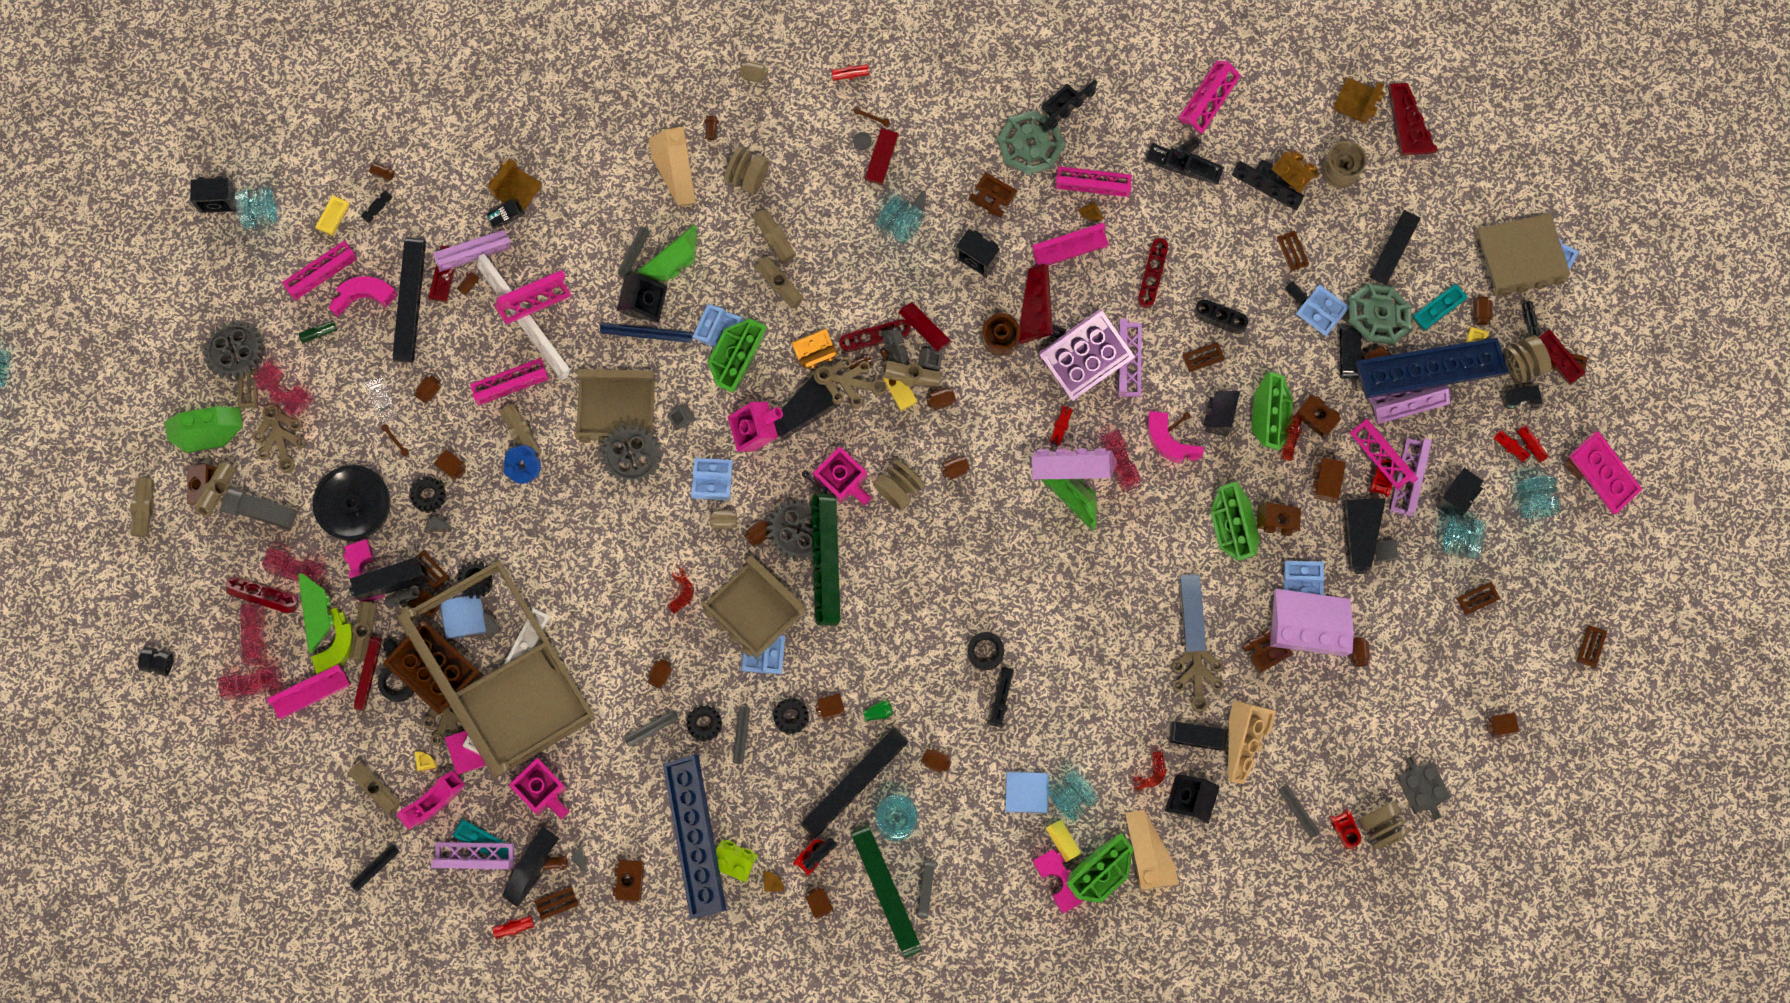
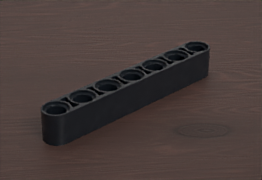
(409, 300)
(854, 783)

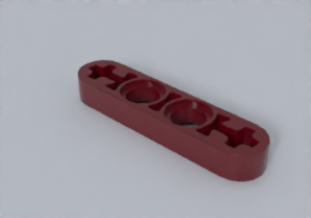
(1153, 273)
(874, 333)
(239, 588)
(367, 673)

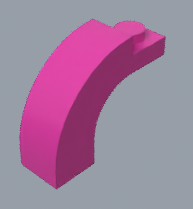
(362, 288)
(1164, 443)
(432, 802)

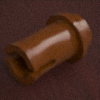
(711, 127)
(381, 171)
(468, 283)
(867, 358)
(556, 863)

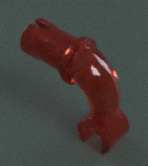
(1294, 431)
(685, 596)
(1158, 773)

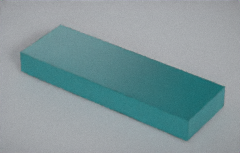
(1439, 307)
(469, 833)

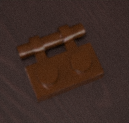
(996, 190)
(1268, 656)

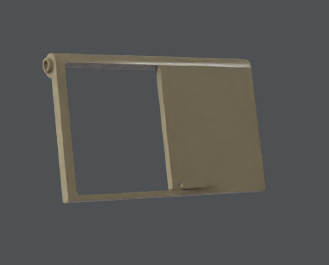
(515, 707)

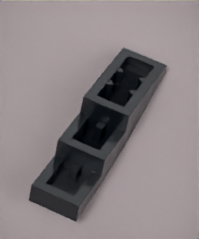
(1190, 165)
(1395, 247)
(529, 866)

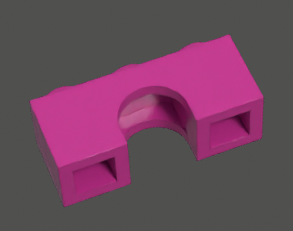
(358, 556)
(1051, 865)

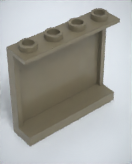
(1523, 254)
(611, 399)
(754, 608)

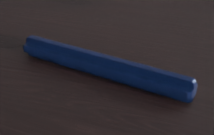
(646, 332)

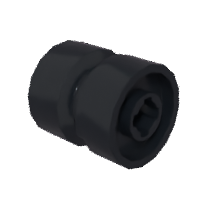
(152, 660)

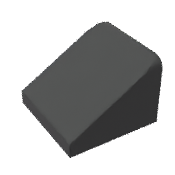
(920, 201)
(930, 359)
(681, 416)
(438, 525)
(1386, 551)
(491, 626)
(580, 859)

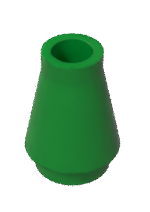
(879, 711)

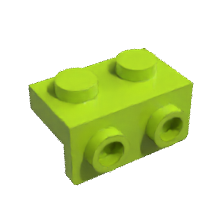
(735, 860)

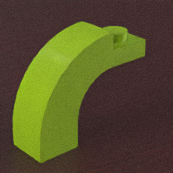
(341, 647)

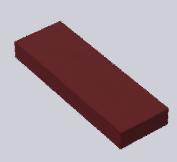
(881, 156)
(441, 283)
(924, 326)
(1561, 358)

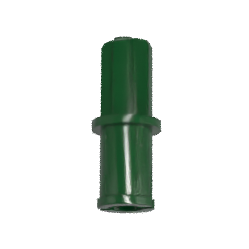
(317, 331)

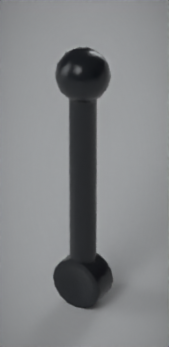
(805, 474)

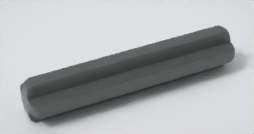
(633, 252)
(651, 728)
(741, 735)
(1299, 811)

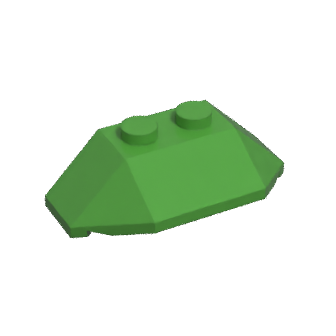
(673, 258)
(735, 353)
(1272, 411)
(204, 428)
(1076, 497)
(1235, 522)
(315, 612)
(1102, 870)

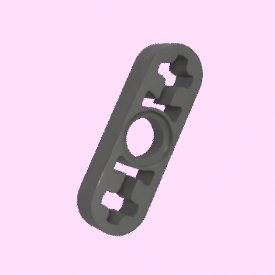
(926, 889)

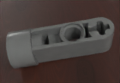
(238, 502)

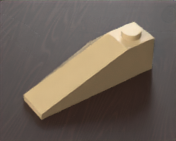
(672, 159)
(1246, 730)
(1151, 858)

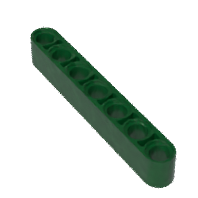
(825, 559)
(886, 891)

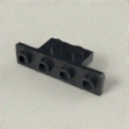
(1063, 103)
(1268, 182)

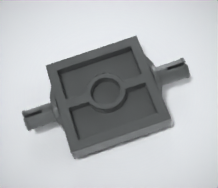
(1424, 788)

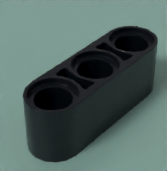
(1215, 309)
(1349, 352)
(1198, 736)

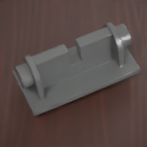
(892, 339)

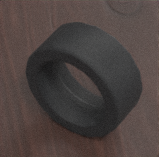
(985, 665)
(384, 691)

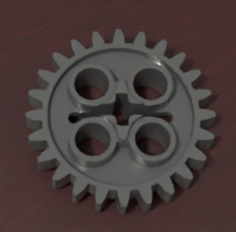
(218, 356)
(647, 449)
(792, 546)

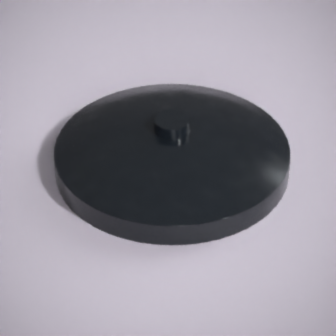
(351, 503)

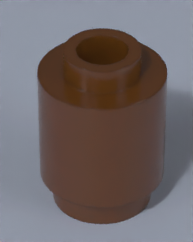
(1482, 310)
(427, 389)
(941, 398)
(955, 467)
(757, 534)
(1361, 653)
(659, 673)
(936, 761)

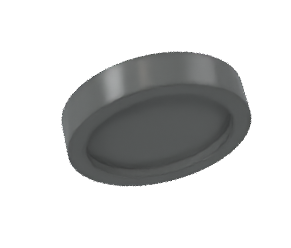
(862, 141)

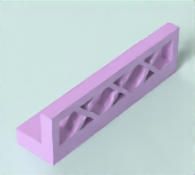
(471, 250)
(1122, 371)
(1409, 404)
(1419, 471)
(473, 863)

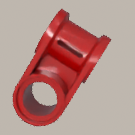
(1380, 482)
(1345, 828)
(806, 854)

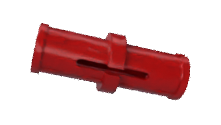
(850, 72)
(1061, 425)
(1533, 444)
(1512, 446)
(513, 927)

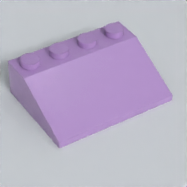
(1086, 354)
(1073, 464)
(1312, 623)

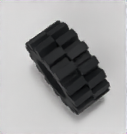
(435, 503)
(477, 589)
(788, 704)
(700, 712)

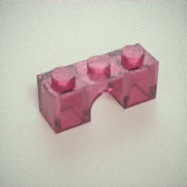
(294, 401)
(1125, 471)
(284, 566)
(252, 623)
(241, 686)

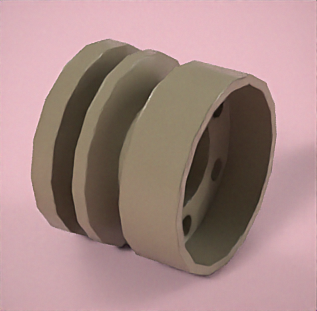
(1346, 155)
(744, 169)
(1527, 359)
(902, 481)
(1385, 825)

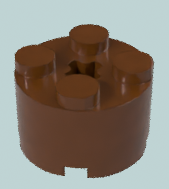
(993, 327)

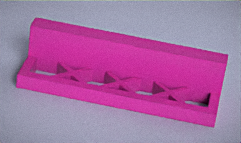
(1208, 92)
(1093, 185)
(1070, 245)
(322, 273)
(530, 291)
(509, 386)
(1391, 453)
(309, 691)

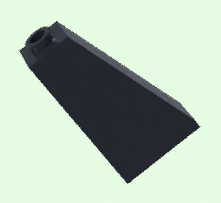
(804, 408)
(1362, 531)
(389, 579)

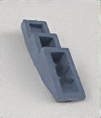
(1192, 613)

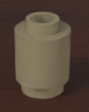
(753, 72)
(723, 519)

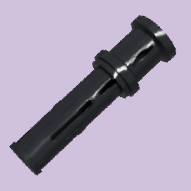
(999, 706)

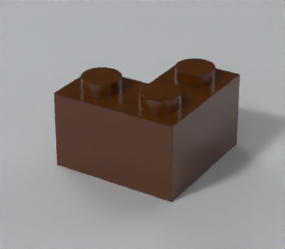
(1328, 480)

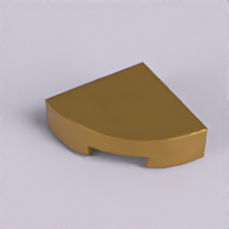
(1091, 212)
(772, 882)

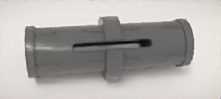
(401, 597)

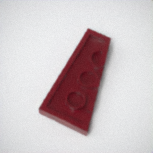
(1409, 124)
(1036, 309)

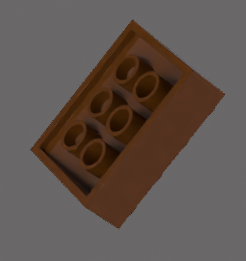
(411, 669)

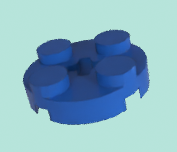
(513, 468)

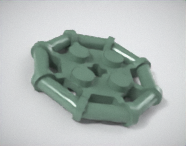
(1021, 147)
(1376, 322)

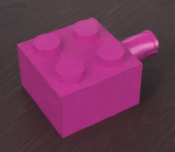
(754, 426)
(842, 477)
(540, 789)

